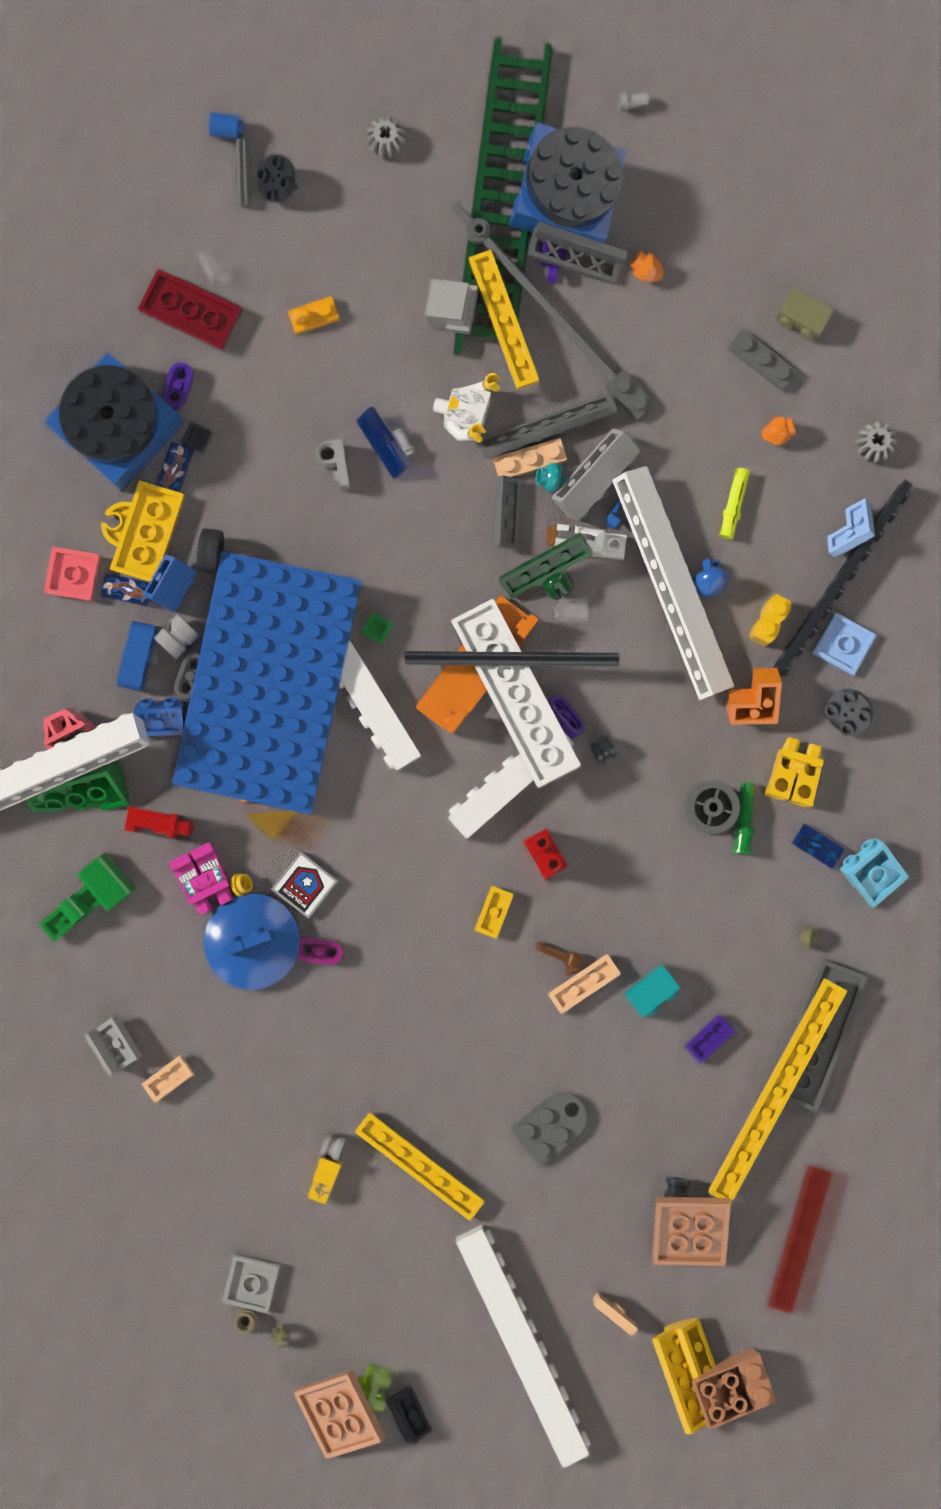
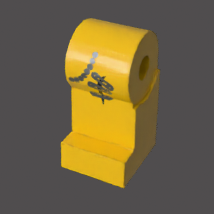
(324, 1179)

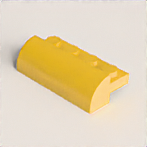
(683, 1358)

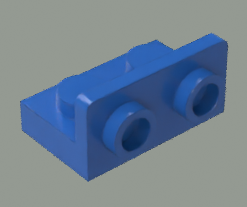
(161, 717)

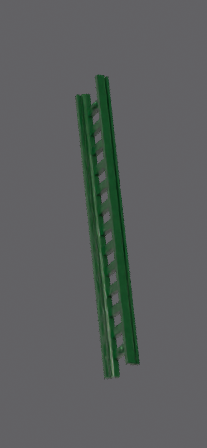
(504, 174)

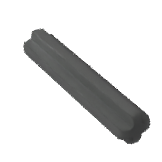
(243, 172)

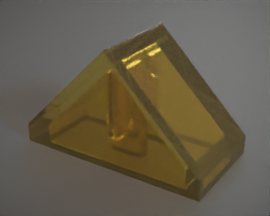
(273, 823)

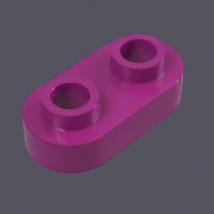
(319, 951)

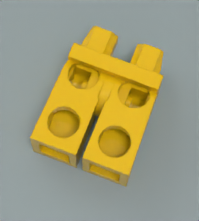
(795, 770)

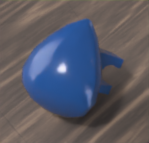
(711, 580)

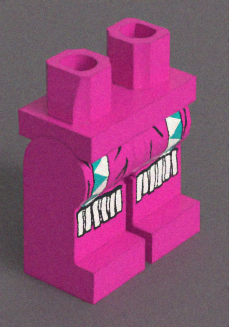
(201, 886)

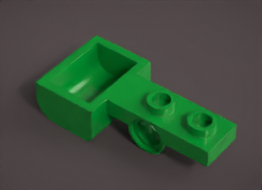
(103, 886)

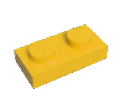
(493, 912)

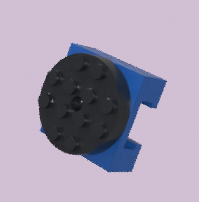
(557, 199)
(126, 441)

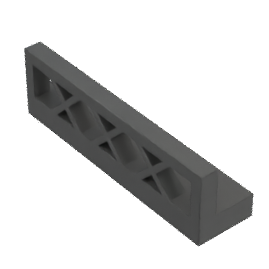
(576, 244)

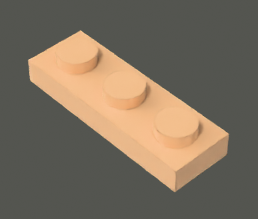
(530, 458)
(584, 983)

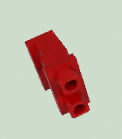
(168, 824)
(547, 855)

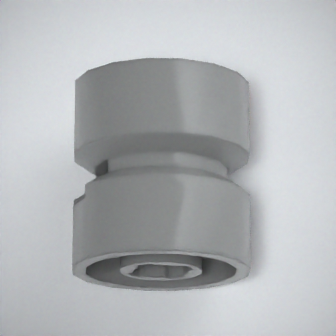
(176, 636)

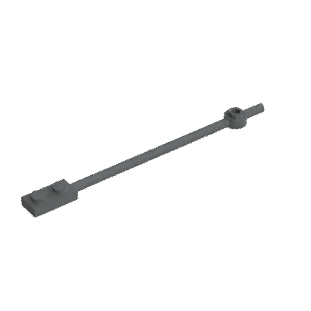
(620, 384)

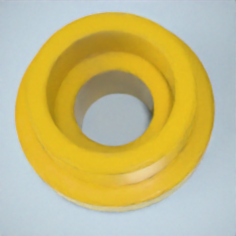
(241, 884)

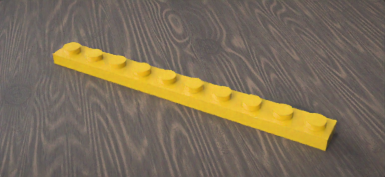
(777, 1090)

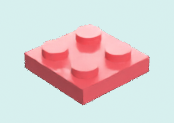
(72, 574)

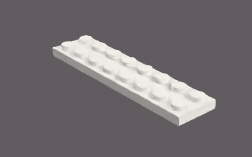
(517, 696)

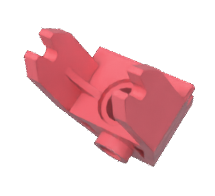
(56, 730)

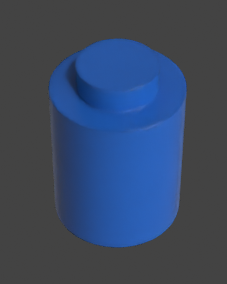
(226, 125)

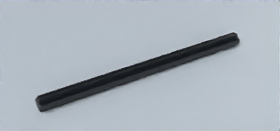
(512, 658)

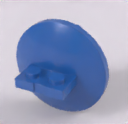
(252, 941)

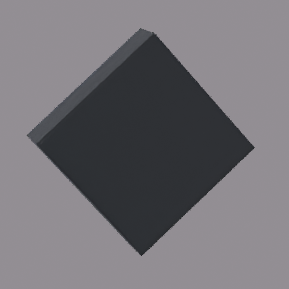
(197, 437)

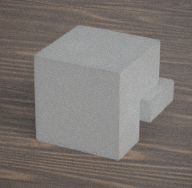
(451, 305)

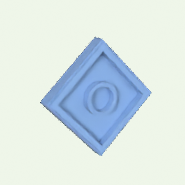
(844, 644)

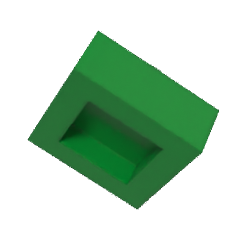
(377, 628)

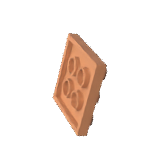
(691, 1231)
(339, 1414)

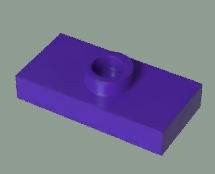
(709, 1038)

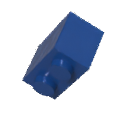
(170, 583)

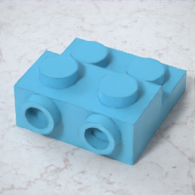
(874, 871)

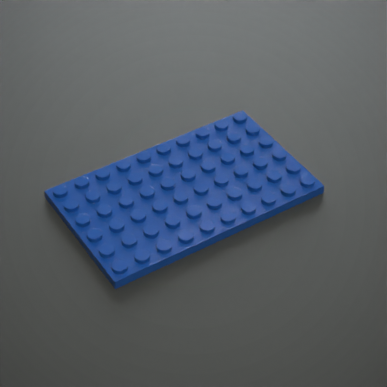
(267, 682)

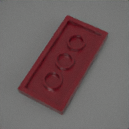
(189, 309)

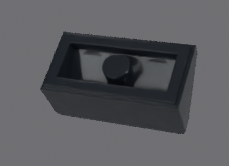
(408, 1415)

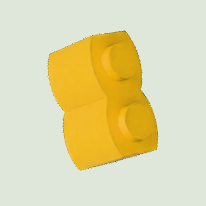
(771, 616)

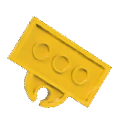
(143, 530)

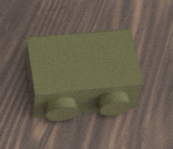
(804, 315)

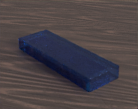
(383, 442)

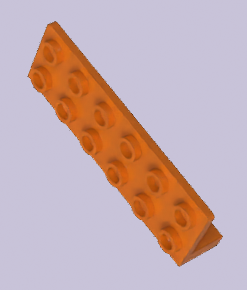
(460, 686)

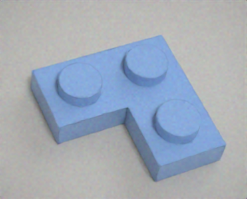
(858, 529)

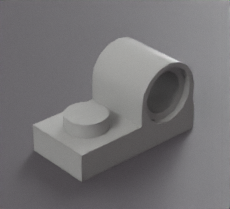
(338, 461)

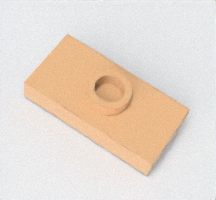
(168, 1078)
(615, 1313)

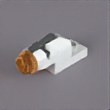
(602, 544)

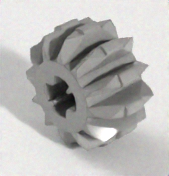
(385, 128)
(877, 434)

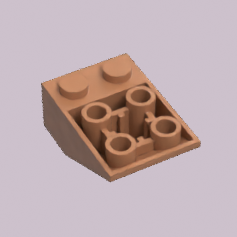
(733, 1388)

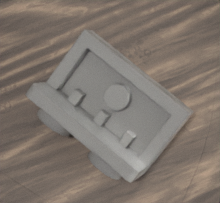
(113, 1045)

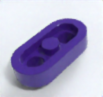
(178, 386)
(566, 716)

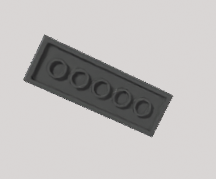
(818, 1071)

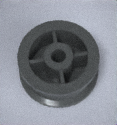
(726, 807)

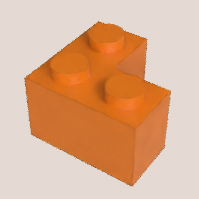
(757, 704)

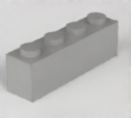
(596, 474)

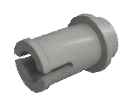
(630, 101)
(404, 443)

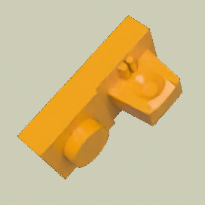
(313, 315)

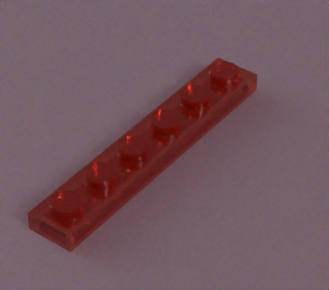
(799, 1239)

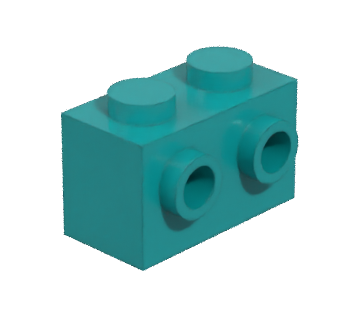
(652, 991)

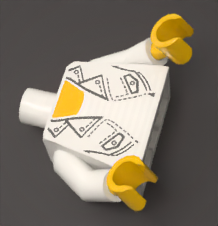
(467, 409)

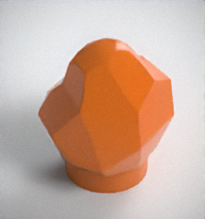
(647, 267)
(779, 430)

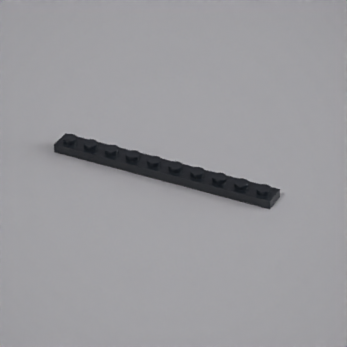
(846, 572)

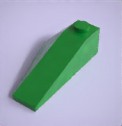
(98, 788)

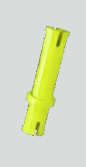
(732, 512)

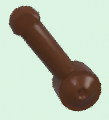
(572, 961)

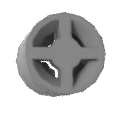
(332, 1146)

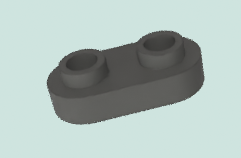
(186, 676)

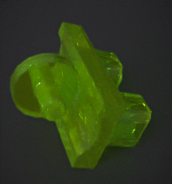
(371, 1382)

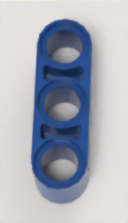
(137, 656)

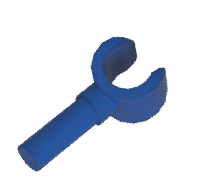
(613, 519)

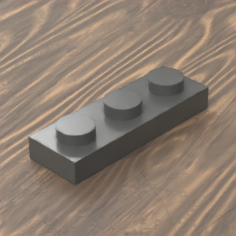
(762, 360)
(507, 512)

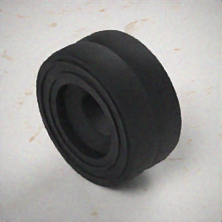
(209, 549)

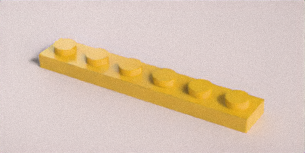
(503, 320)
(419, 1166)

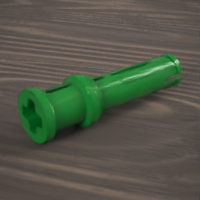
(744, 829)

